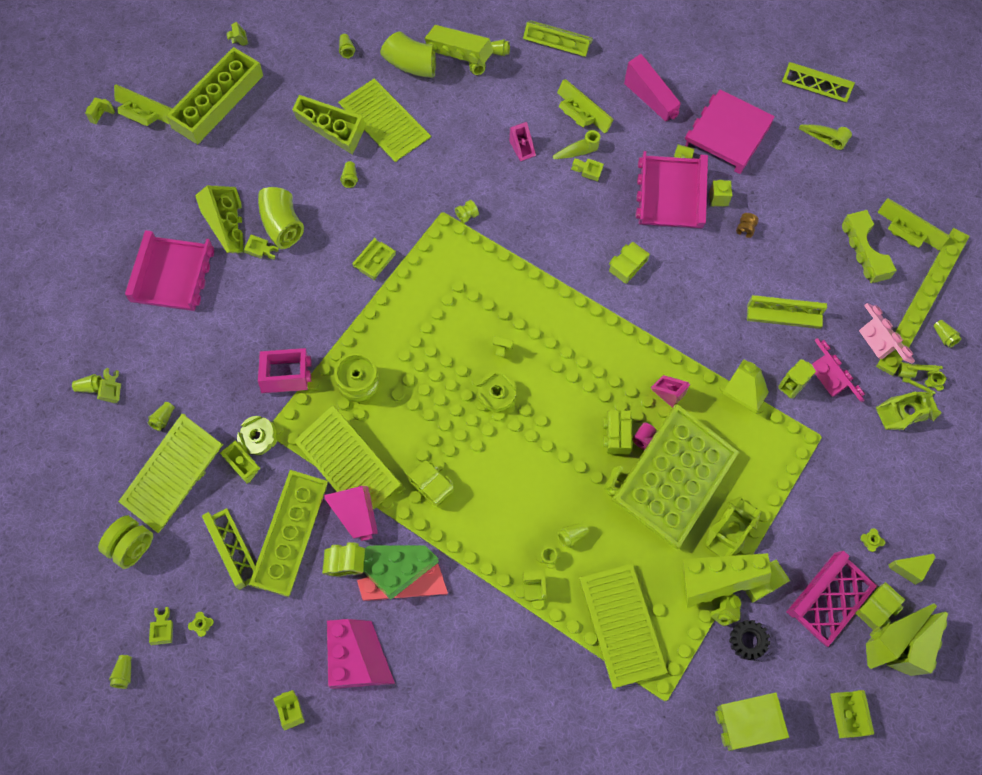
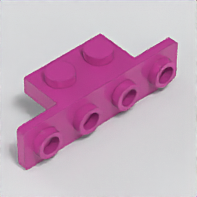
(832, 375)

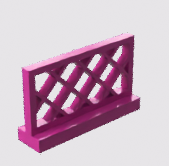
(816, 588)

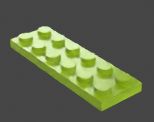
(288, 533)

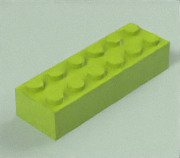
(215, 95)

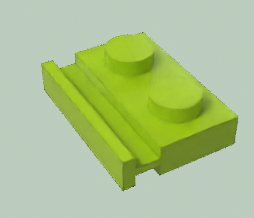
(374, 258)

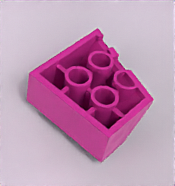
(355, 655)

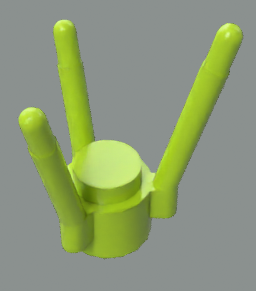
(909, 371)

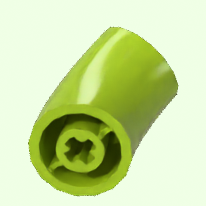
(409, 55)
(279, 216)

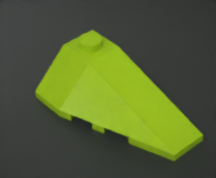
(220, 210)

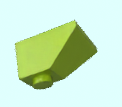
(747, 386)

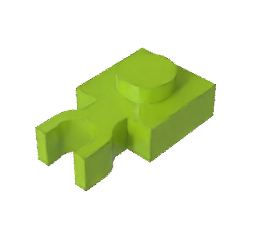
(257, 247)
(108, 388)
(162, 630)

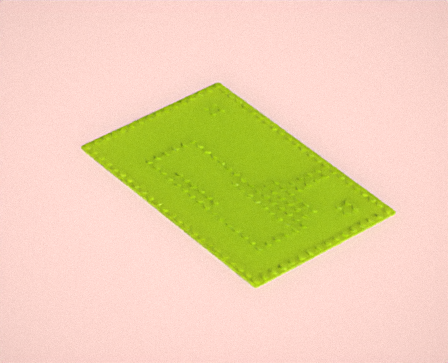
(543, 457)

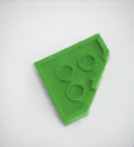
(397, 566)

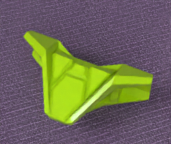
(894, 415)
(723, 541)

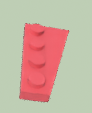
(428, 584)

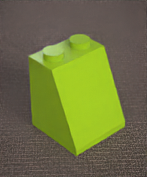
(751, 722)

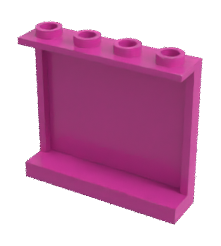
(730, 129)
(672, 191)
(169, 272)

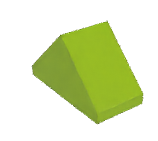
(913, 568)

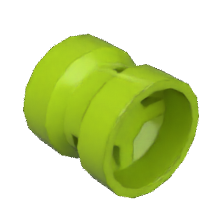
(467, 211)

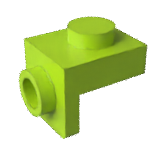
(97, 109)
(729, 610)
(289, 710)

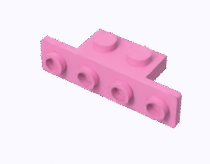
(882, 337)

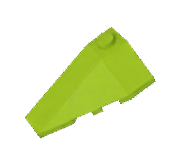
(890, 641)

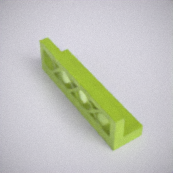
(557, 38)
(820, 75)
(780, 312)
(223, 550)

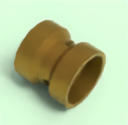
(747, 224)

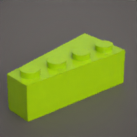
(331, 122)
(723, 576)

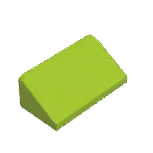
(240, 461)

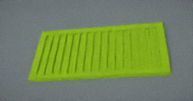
(385, 120)
(346, 457)
(170, 473)
(622, 626)

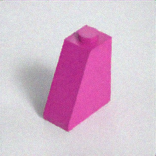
(354, 511)

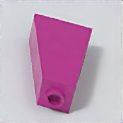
(651, 88)

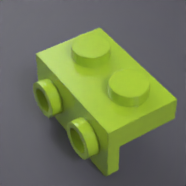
(852, 714)

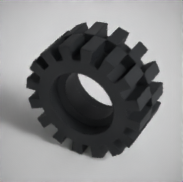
(754, 628)

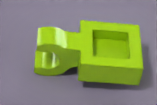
(590, 169)

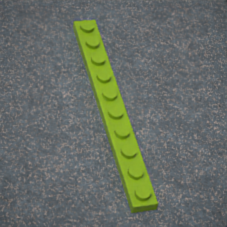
(925, 297)

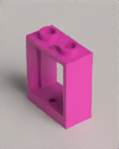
(284, 383)

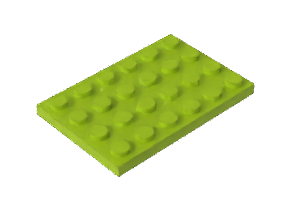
(675, 476)

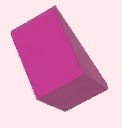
(521, 141)
(670, 389)

